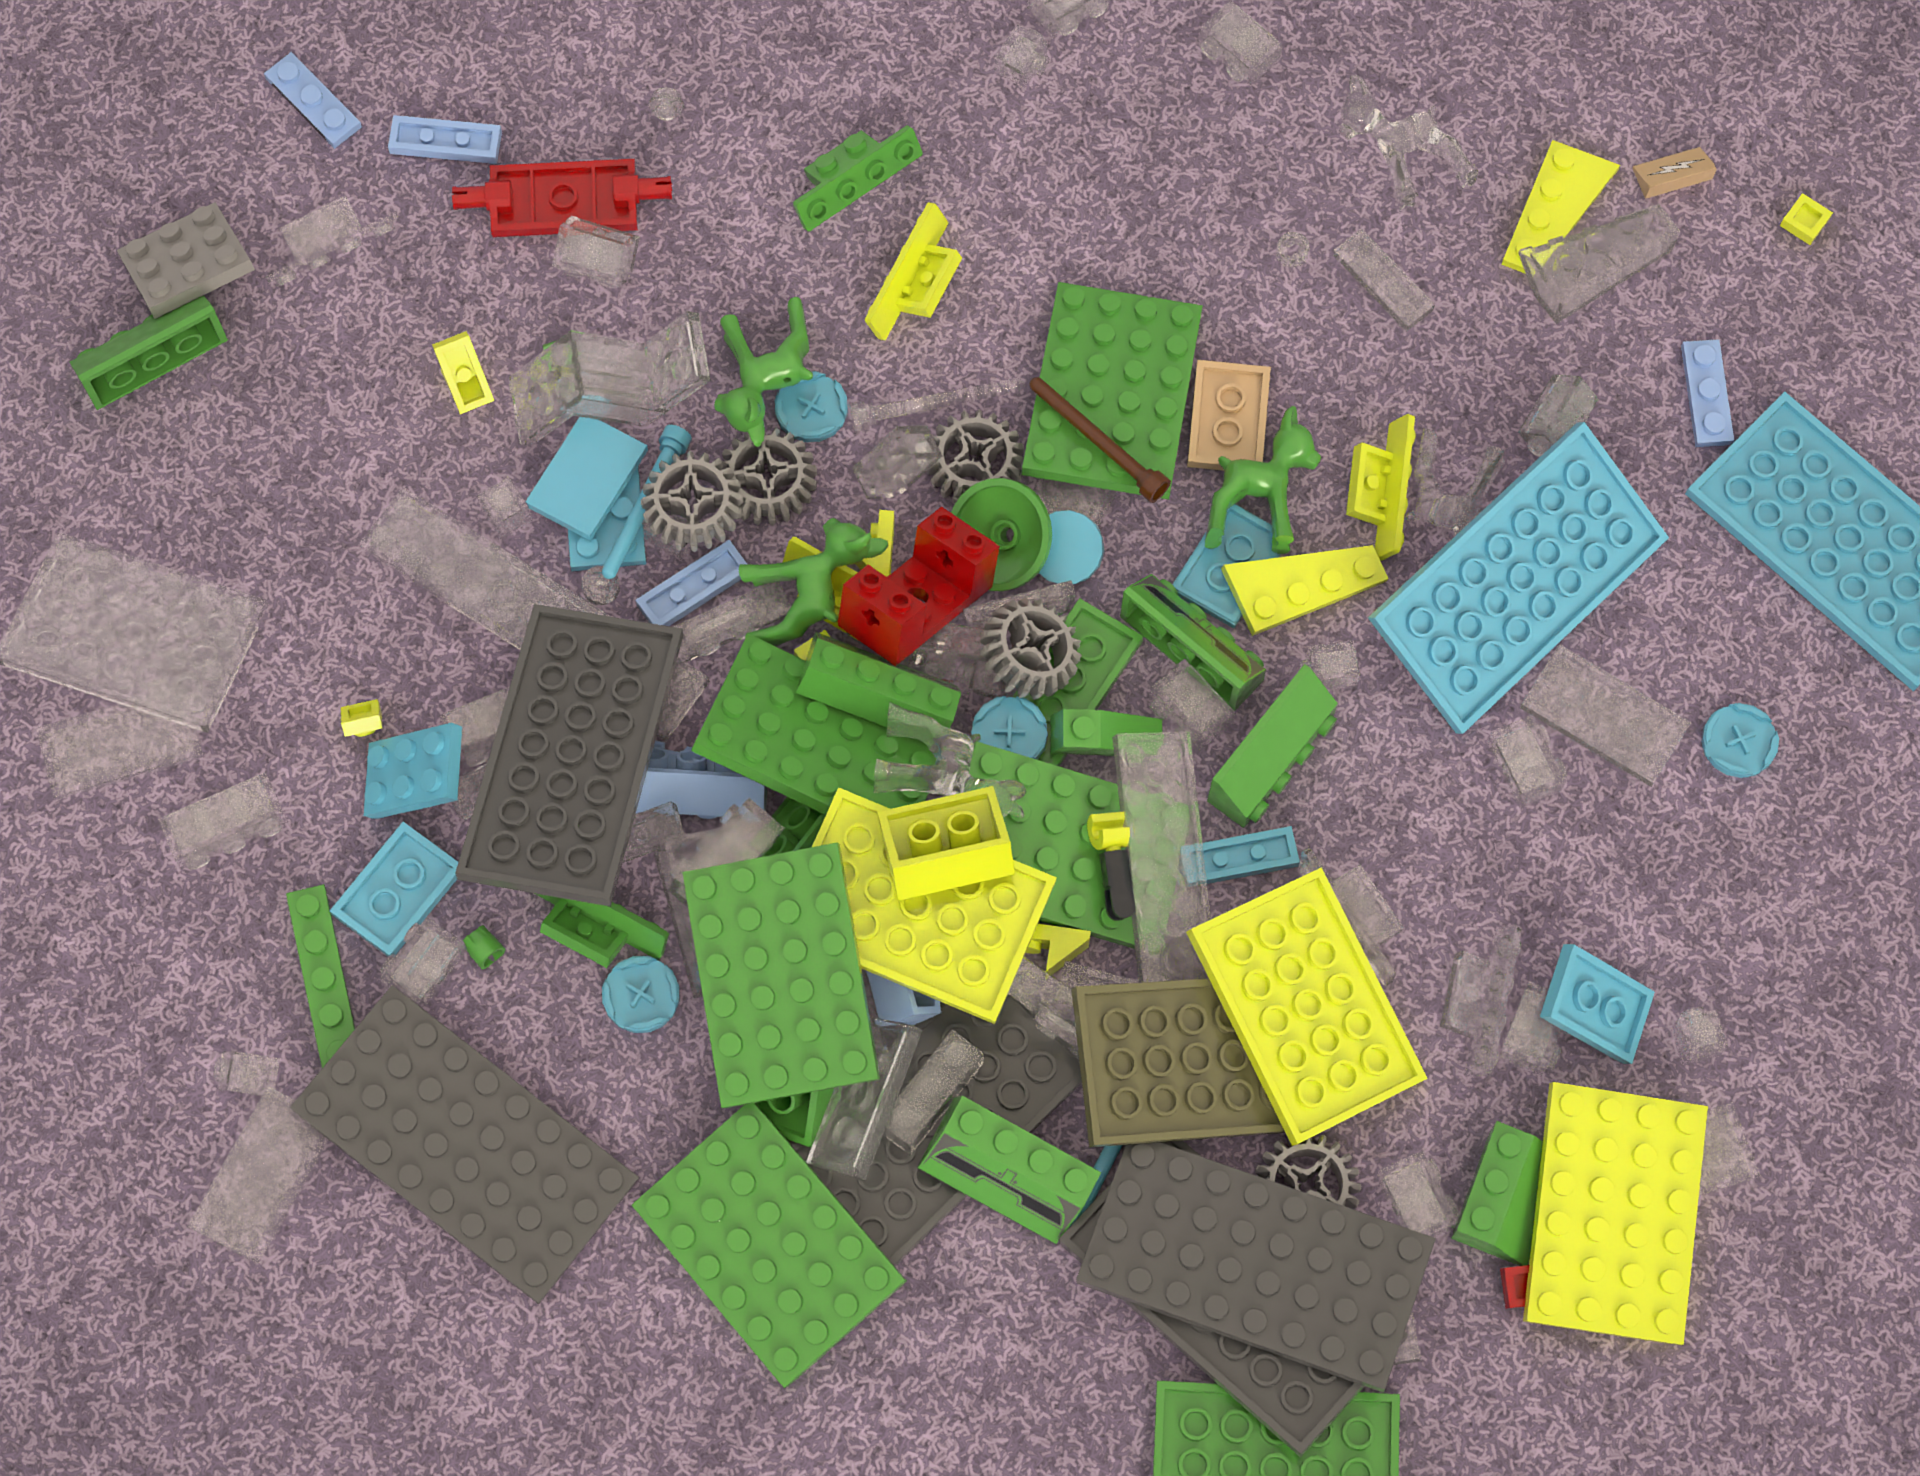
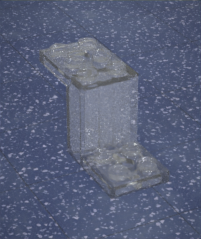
(609, 378)

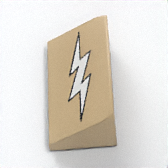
(1674, 172)

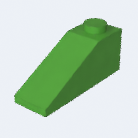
(1092, 730)

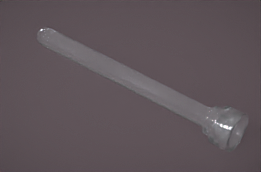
(866, 414)

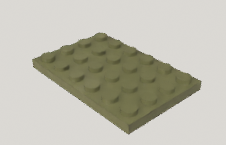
(1164, 1066)

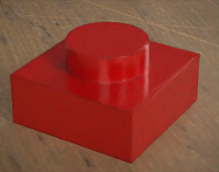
(1514, 1285)

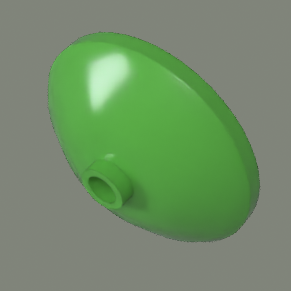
(1003, 505)

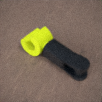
(1108, 833)

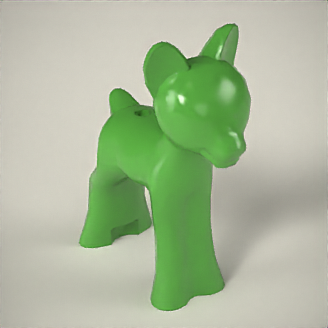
(770, 371)
(1291, 449)
(816, 600)

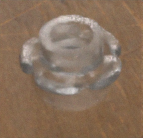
(666, 103)

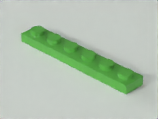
(321, 969)

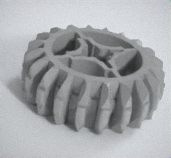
(998, 440)
(799, 471)
(707, 499)
(1030, 629)
(1327, 1159)

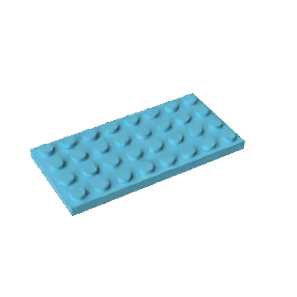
(1824, 528)
(1519, 578)

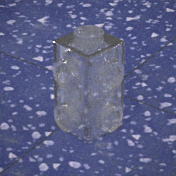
(1558, 408)

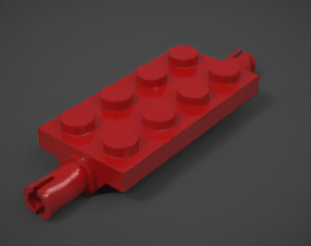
(544, 195)

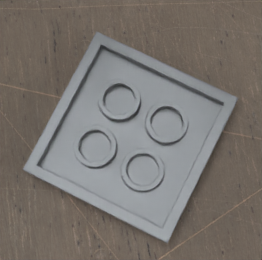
(185, 260)

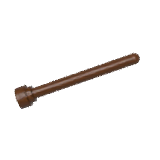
(1151, 483)

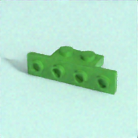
(853, 171)
(601, 930)

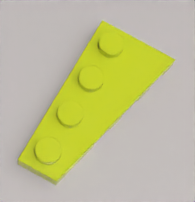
(1559, 198)
(1296, 585)

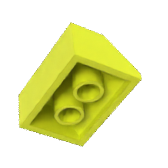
(946, 843)

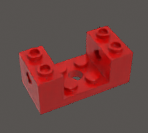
(947, 571)

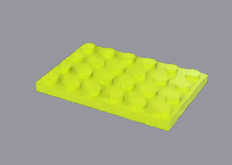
(943, 944)
(1306, 1006)
(1615, 1213)

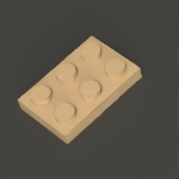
(1228, 413)

